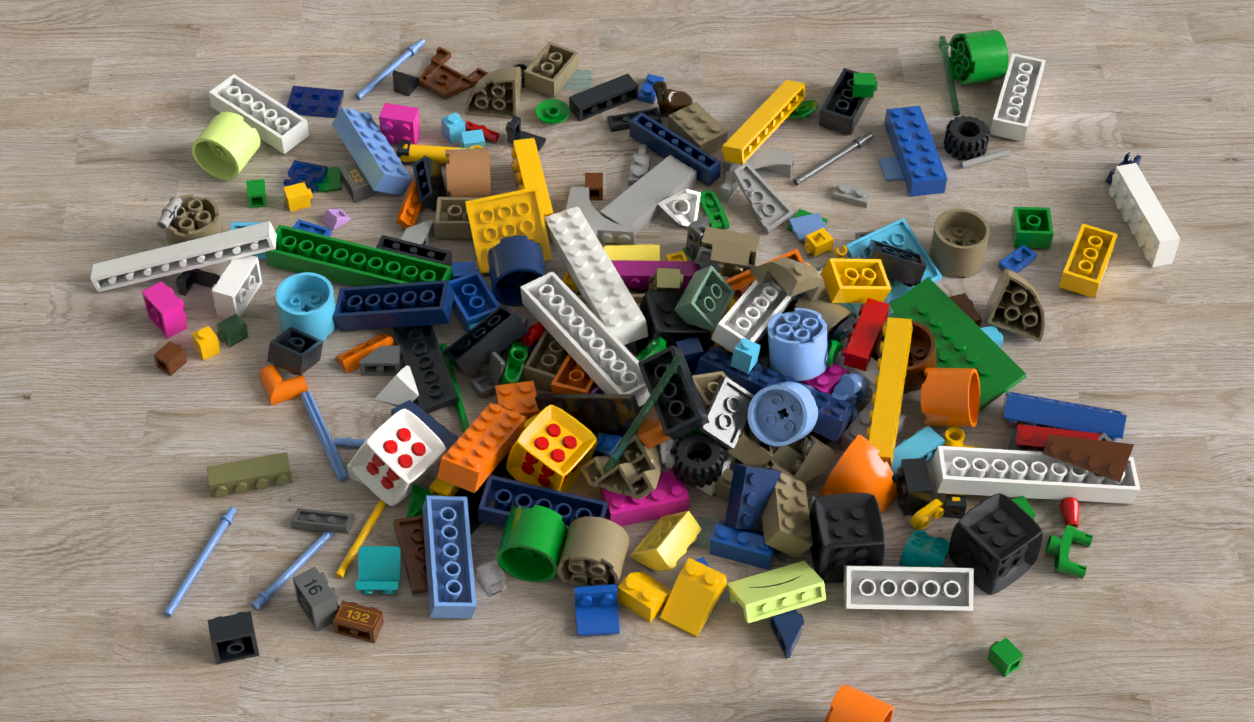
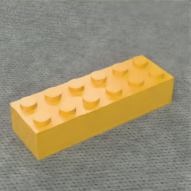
(529, 171)

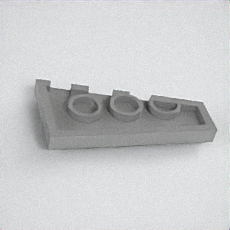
(762, 198)

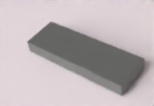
(322, 521)

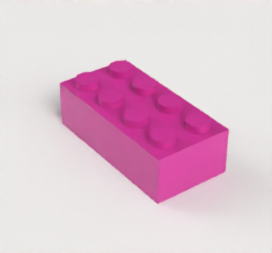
(667, 499)

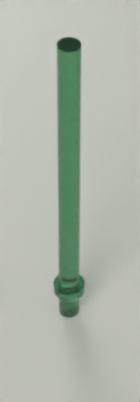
(944, 46)
(671, 369)

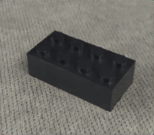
(840, 109)
(490, 335)
(679, 402)

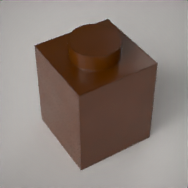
(595, 184)
(170, 358)

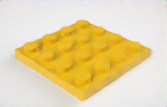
(507, 216)

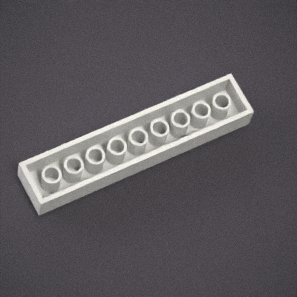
(595, 275)
(584, 337)
(1027, 475)

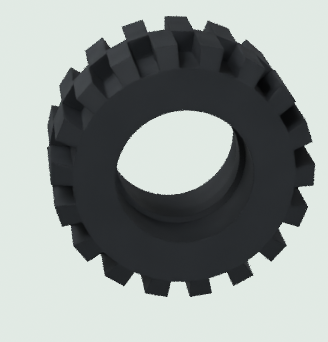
(966, 137)
(698, 472)

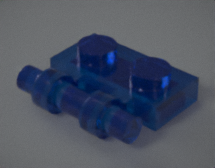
(306, 171)

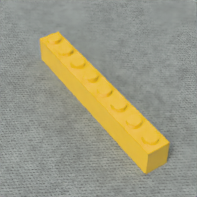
(763, 122)
(890, 387)

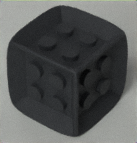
(665, 322)
(845, 532)
(996, 542)

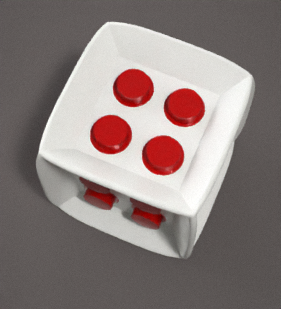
(398, 457)

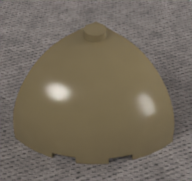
(496, 94)
(1016, 306)

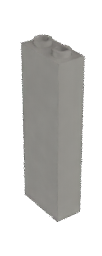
(639, 202)

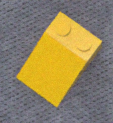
(693, 597)

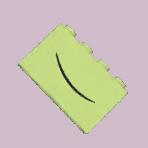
(777, 591)

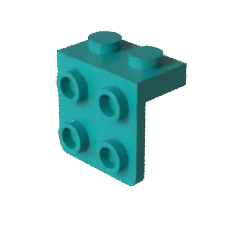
(924, 550)
(379, 569)

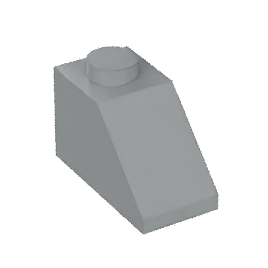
(419, 233)

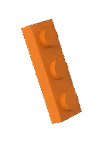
(410, 207)

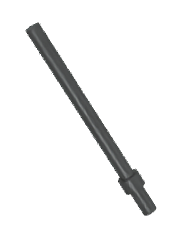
(857, 143)

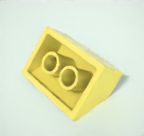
(635, 252)
(667, 541)

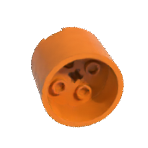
(951, 397)
(857, 706)

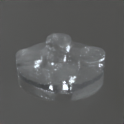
(664, 455)

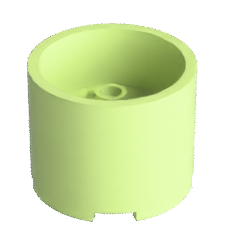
(225, 146)

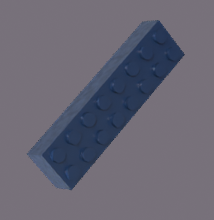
(833, 414)

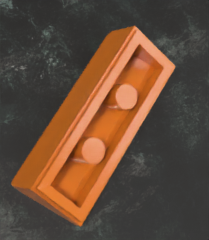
(351, 359)

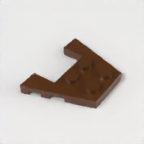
(444, 80)

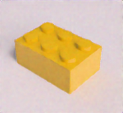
(855, 280)

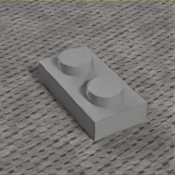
(852, 194)

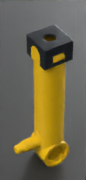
(412, 152)
(955, 503)

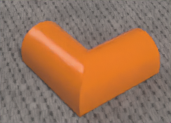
(278, 389)

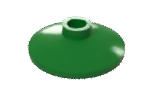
(804, 109)
(552, 111)

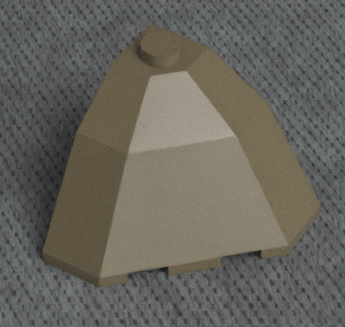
(792, 277)
(633, 474)

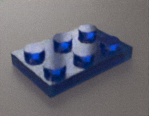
(315, 101)

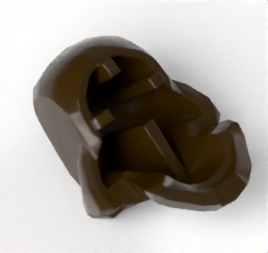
(669, 99)

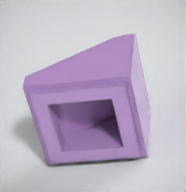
(335, 218)

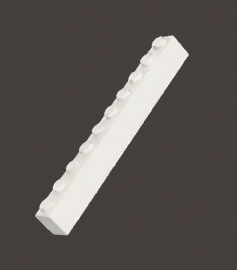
(184, 256)

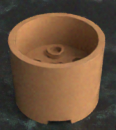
(468, 172)

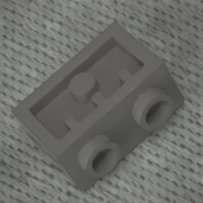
(695, 235)

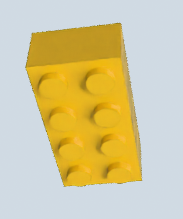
(1088, 260)

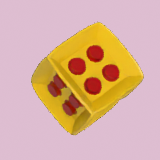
(551, 450)

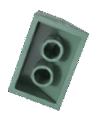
(705, 299)

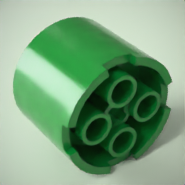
(978, 56)
(532, 544)

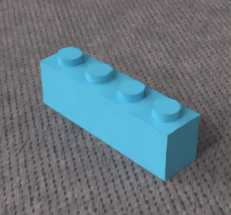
(920, 445)

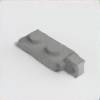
(639, 164)

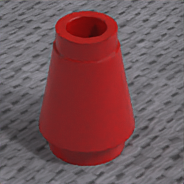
(1070, 511)

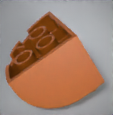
(862, 472)

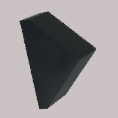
(404, 83)

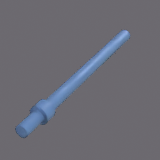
(410, 51)

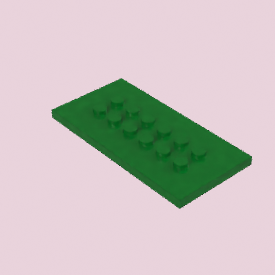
(959, 340)

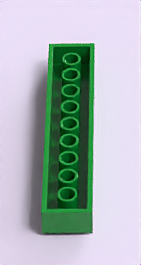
(348, 261)

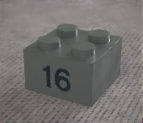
(316, 598)

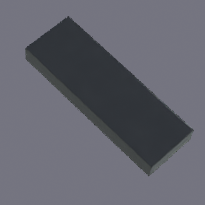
(622, 121)

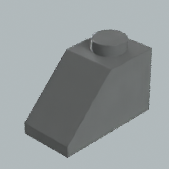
(382, 362)

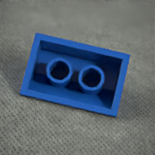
(741, 546)

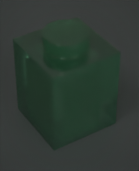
(232, 330)

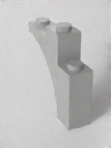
(765, 161)
(604, 229)

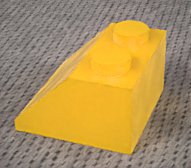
(643, 595)

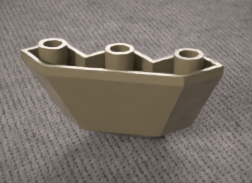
(802, 458)

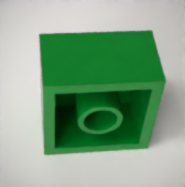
(1032, 227)

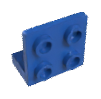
(596, 610)

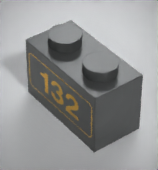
(355, 182)

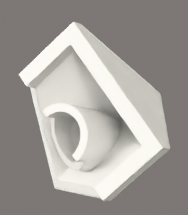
(682, 206)
(400, 388)

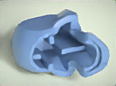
(852, 389)

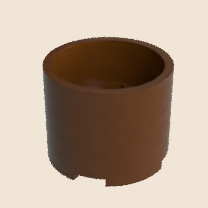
(921, 356)

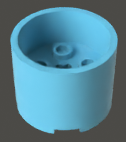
(307, 304)

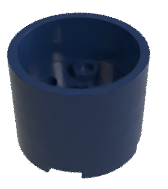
(512, 265)

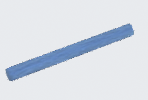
(324, 436)

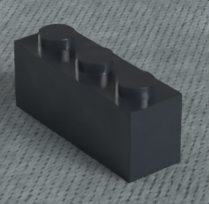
(429, 182)

